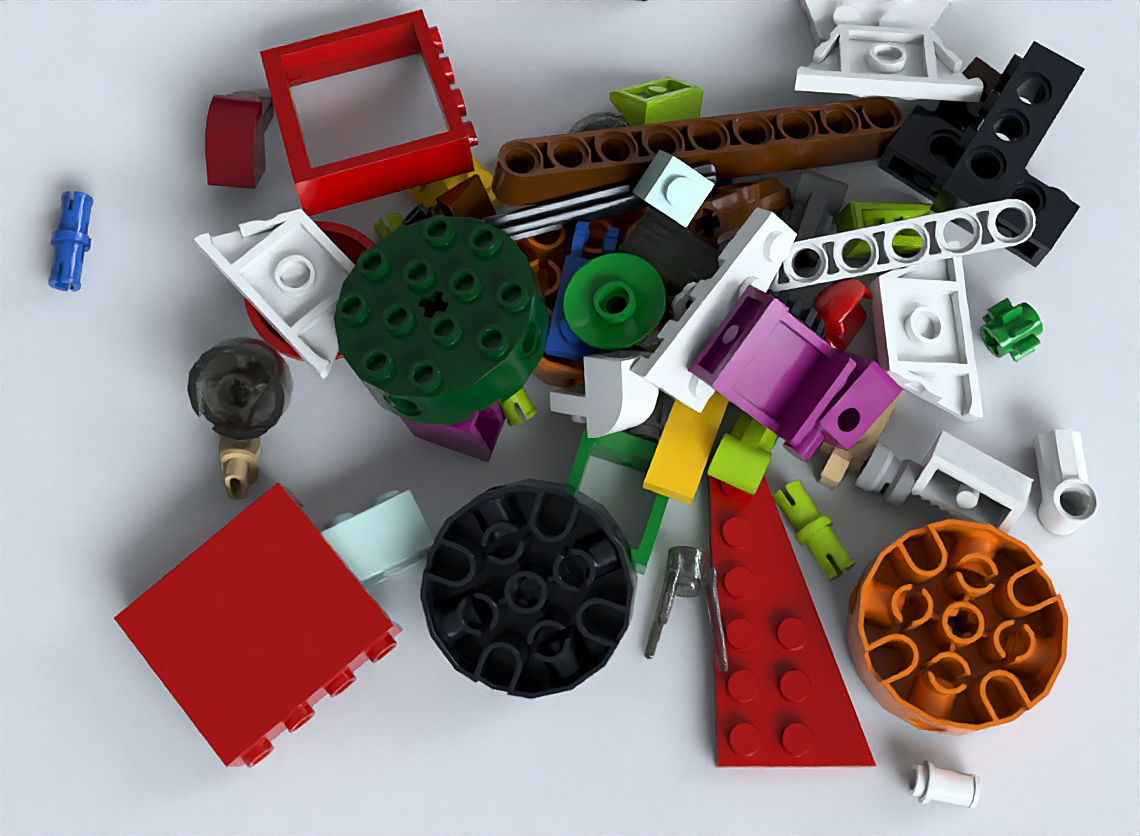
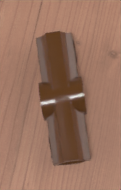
(724, 214)

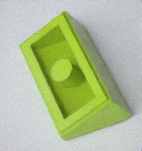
(658, 101)

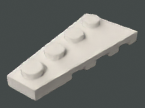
(748, 259)

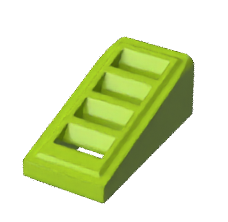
(865, 214)

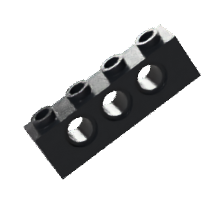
(1046, 83)
(911, 162)

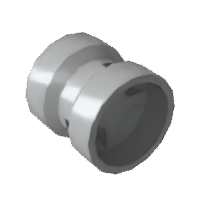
(888, 475)

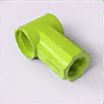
(744, 454)

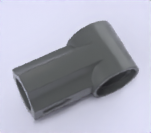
(814, 210)

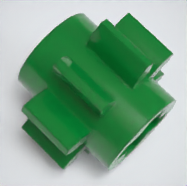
(1011, 329)

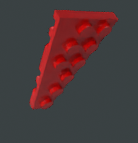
(782, 684)

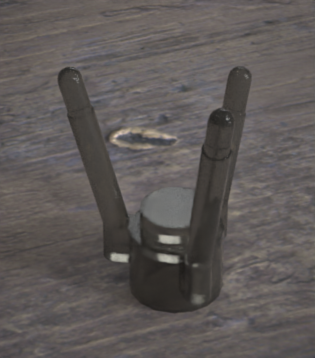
(683, 577)

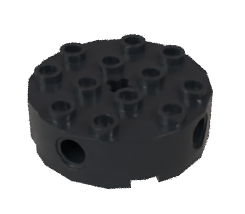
(513, 636)

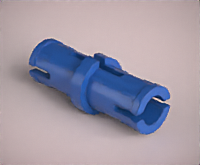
(70, 241)

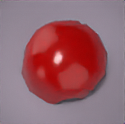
(841, 311)

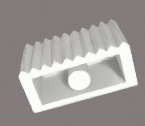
(972, 484)

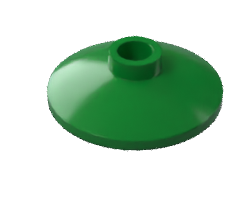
(611, 281)

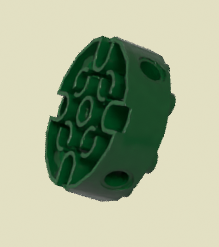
(442, 319)

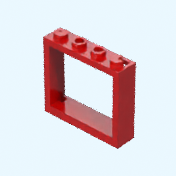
(381, 170)

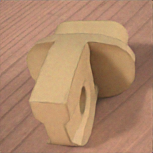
(239, 464)

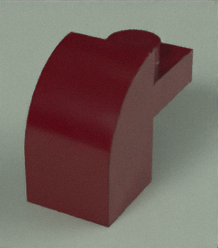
(237, 139)

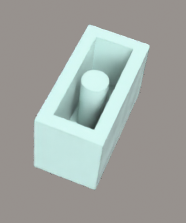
(381, 539)

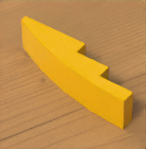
(685, 449)

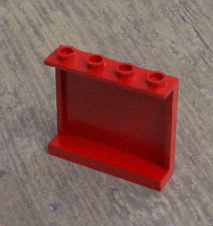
(258, 628)

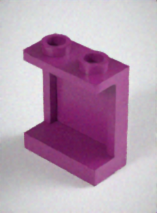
(772, 366)

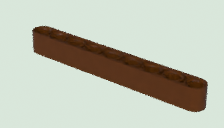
(736, 145)

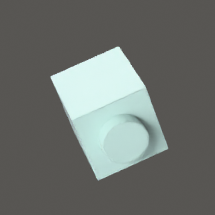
(673, 188)

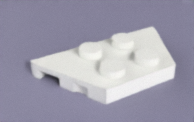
(912, 14)
(889, 64)
(289, 277)
(928, 334)

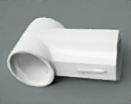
(1063, 476)

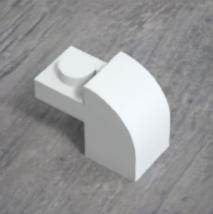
(611, 394)

